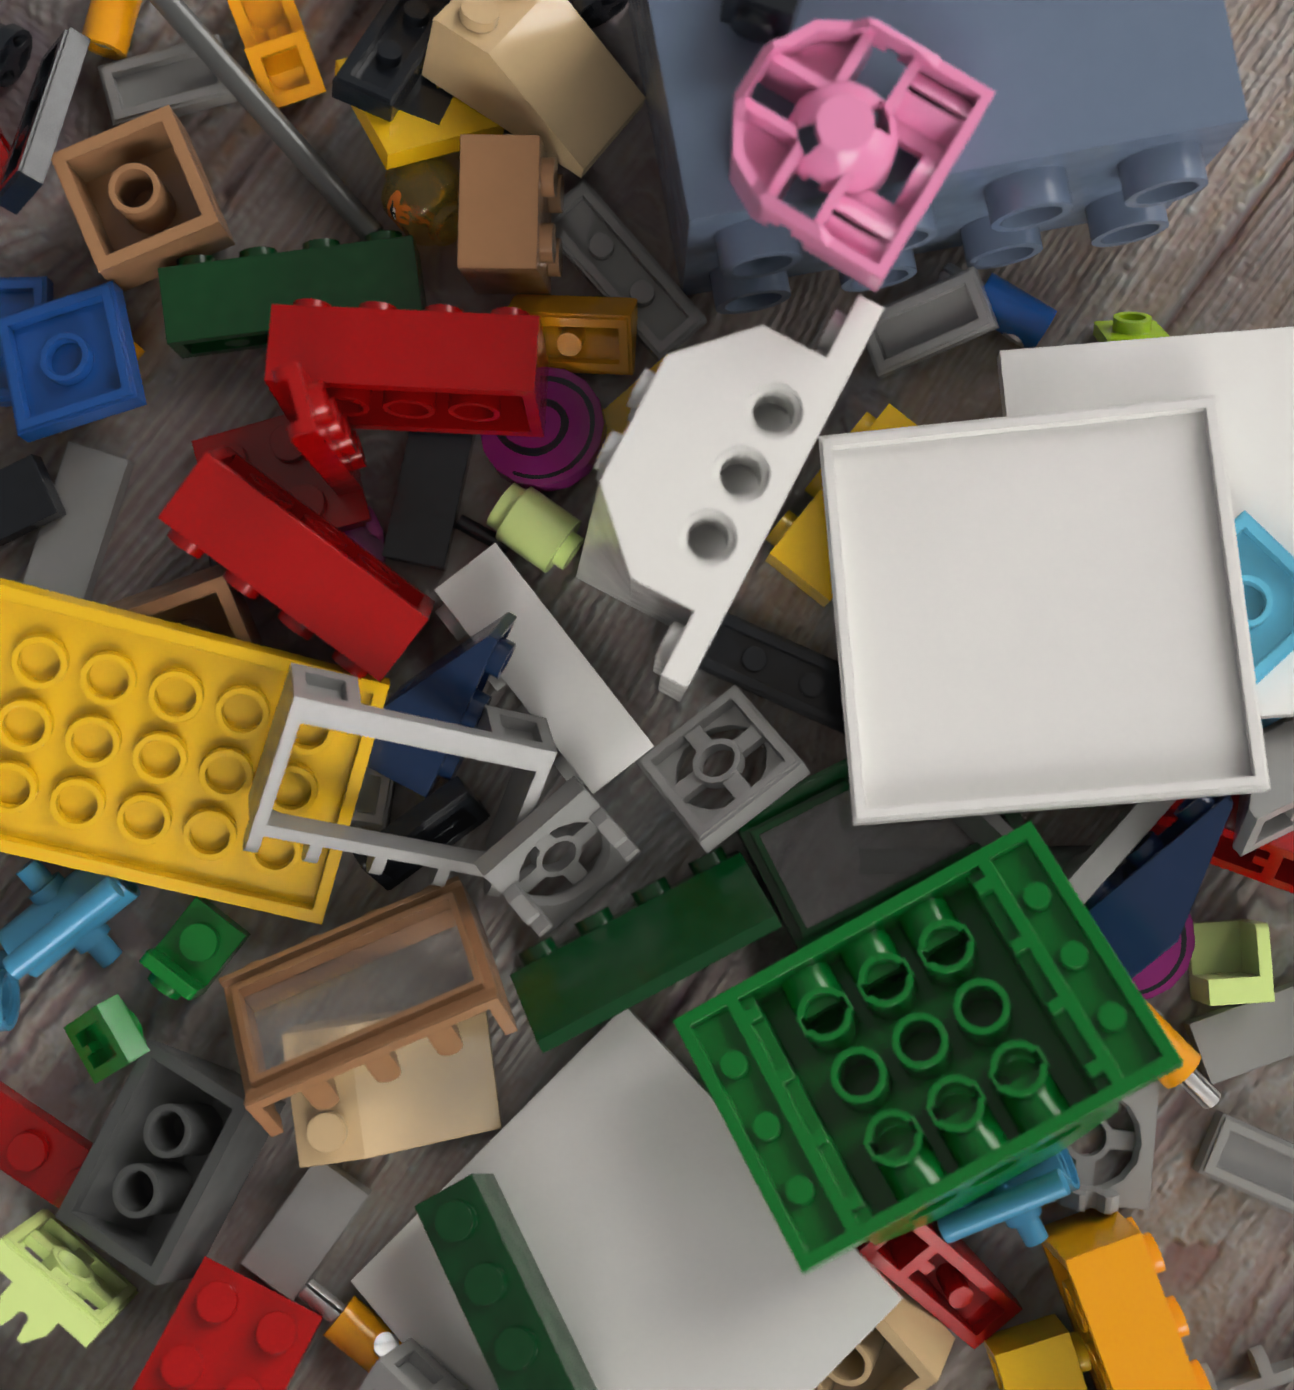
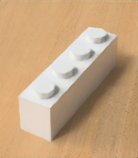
(545, 670)

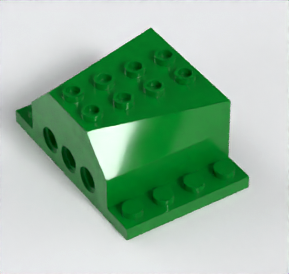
(926, 1050)

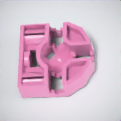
(816, 70)

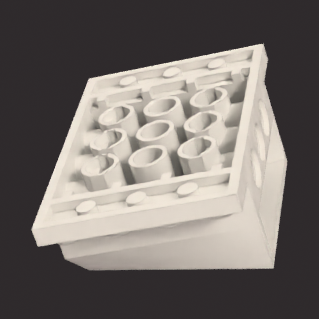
(707, 473)

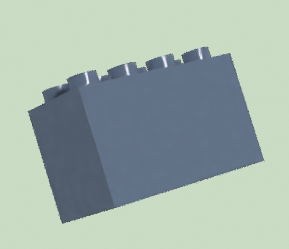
(1091, 122)

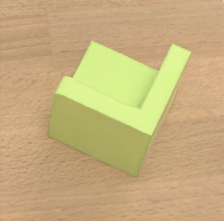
(1231, 963)

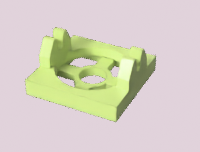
(60, 1284)

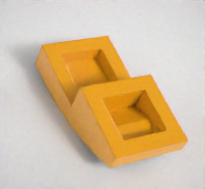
(278, 50)

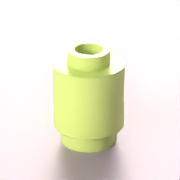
(536, 528)

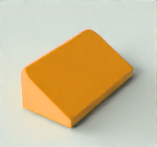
(586, 331)

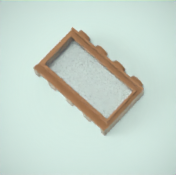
(361, 997)

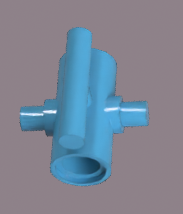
(64, 917)
(1016, 1202)

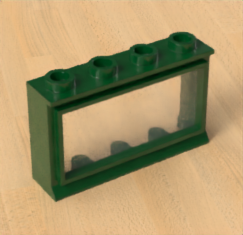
(831, 872)

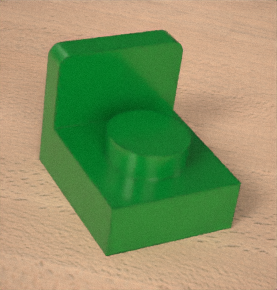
(194, 951)
(107, 1038)

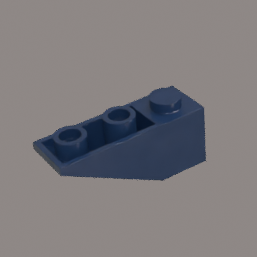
(448, 693)
(1152, 893)

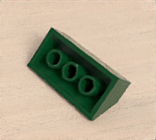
(642, 948)

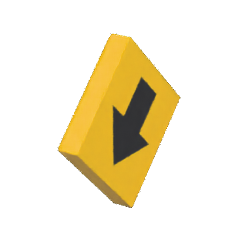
(423, 126)

